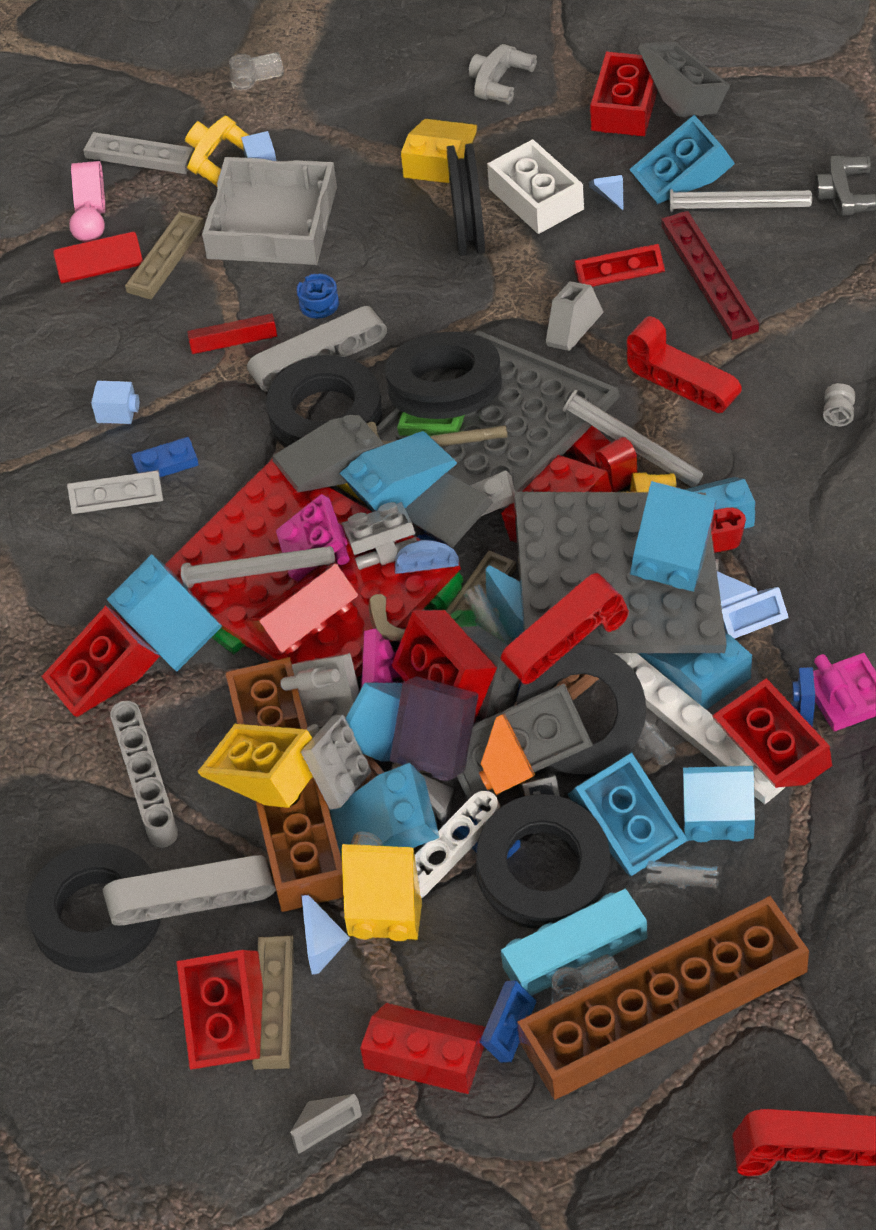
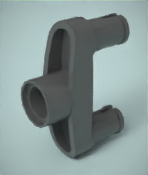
(835, 185)

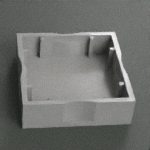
(270, 211)

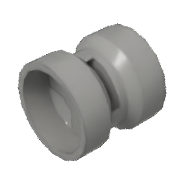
(839, 405)

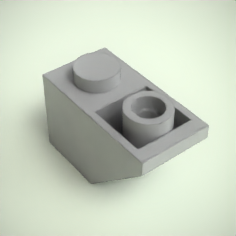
(572, 315)

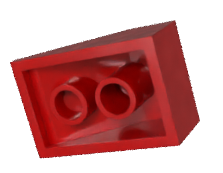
(99, 663)
(221, 1007)

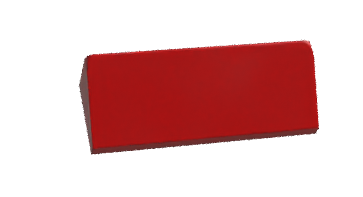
(98, 257)
(619, 266)
(232, 333)

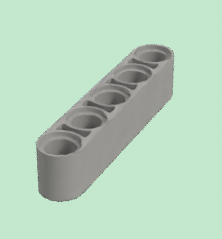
(337, 337)
(149, 785)
(188, 890)

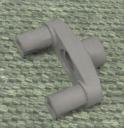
(490, 70)

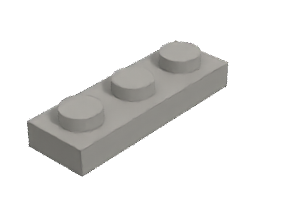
(115, 492)

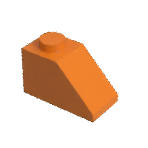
(504, 758)

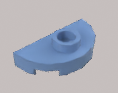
(425, 556)

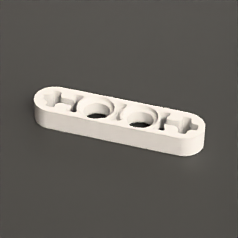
(454, 848)

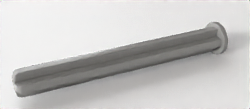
(740, 199)
(641, 444)
(256, 565)

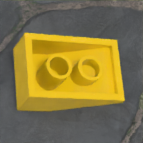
(426, 148)
(261, 763)
(381, 892)

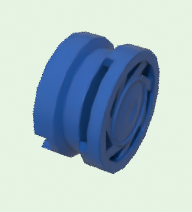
(318, 295)

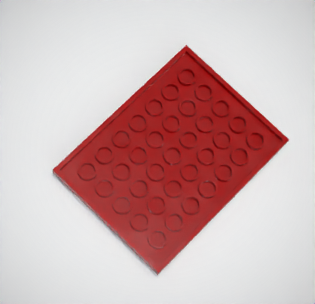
(248, 530)

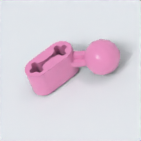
(89, 201)

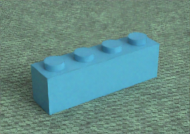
(574, 941)

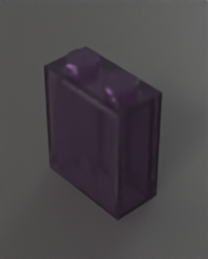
(434, 727)

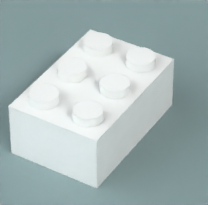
(535, 186)

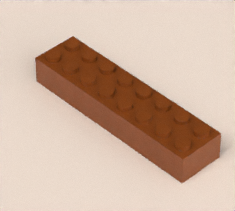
(300, 837)
(662, 997)

